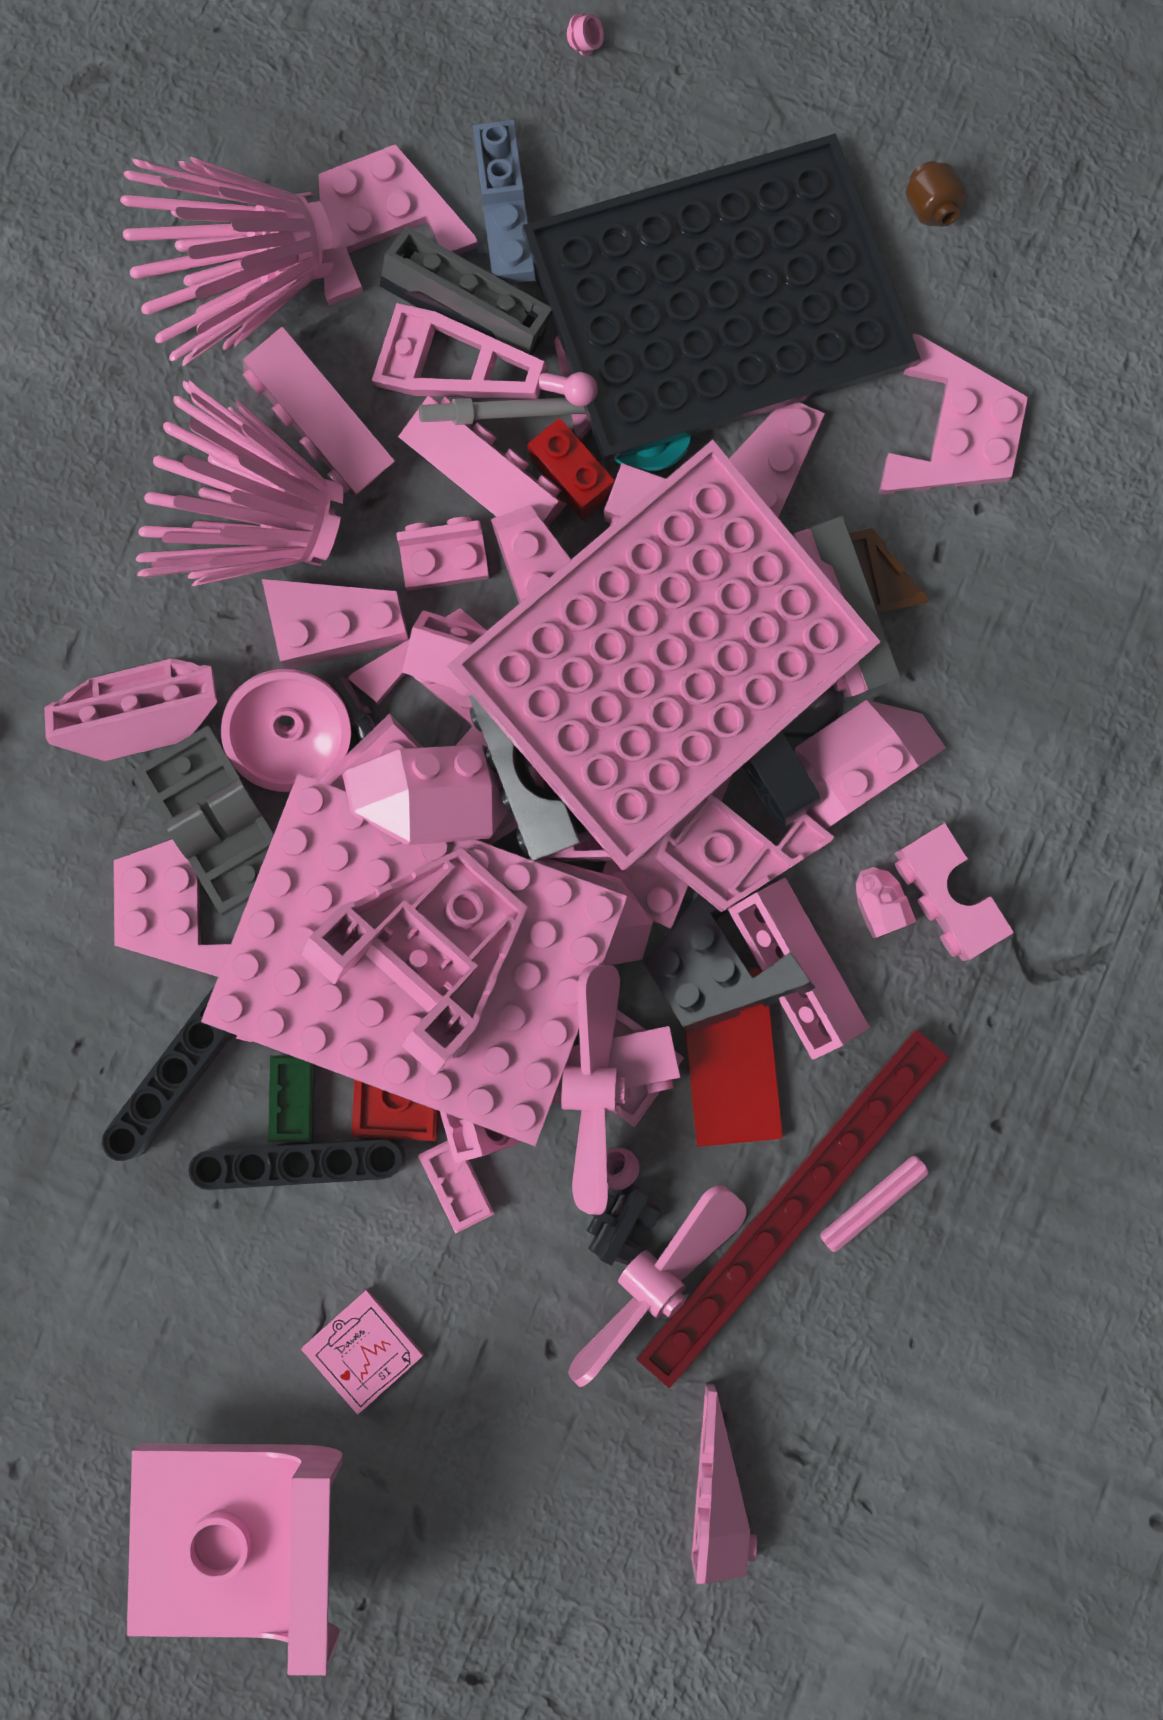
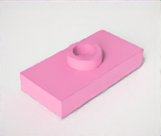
(456, 1187)

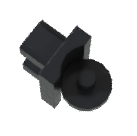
(616, 1222)

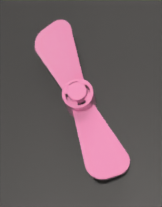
(593, 1085)
(658, 1283)

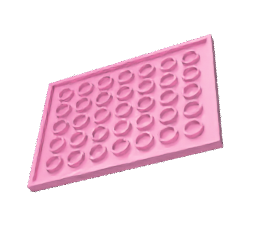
(664, 655)
(357, 1026)

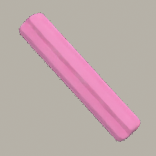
(874, 1203)

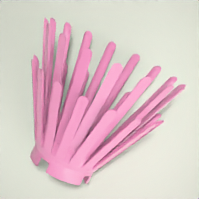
(276, 239)
(266, 488)

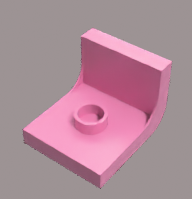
(234, 1545)

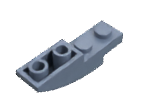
(503, 201)

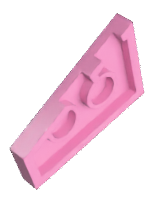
(777, 451)

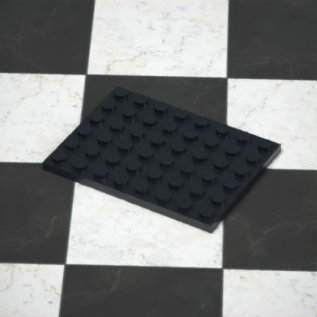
(720, 296)

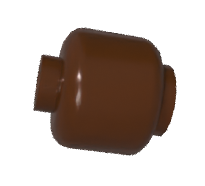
(936, 194)

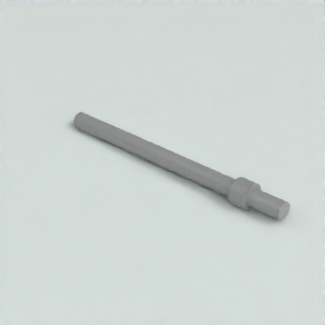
(464, 411)

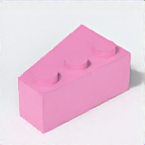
(528, 549)

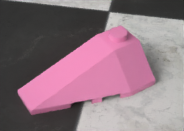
(721, 1526)

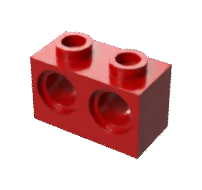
(571, 467)

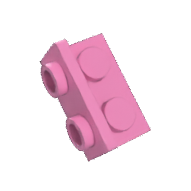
(442, 554)

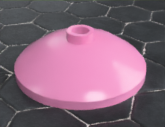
(275, 753)

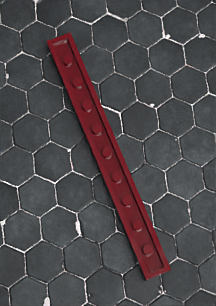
(792, 1208)

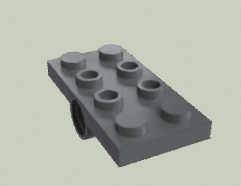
(209, 816)

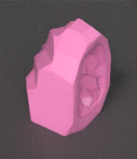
(882, 902)

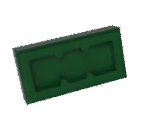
(291, 1099)

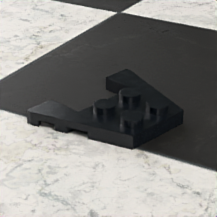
(706, 975)

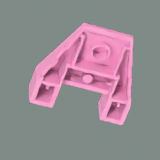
(436, 938)

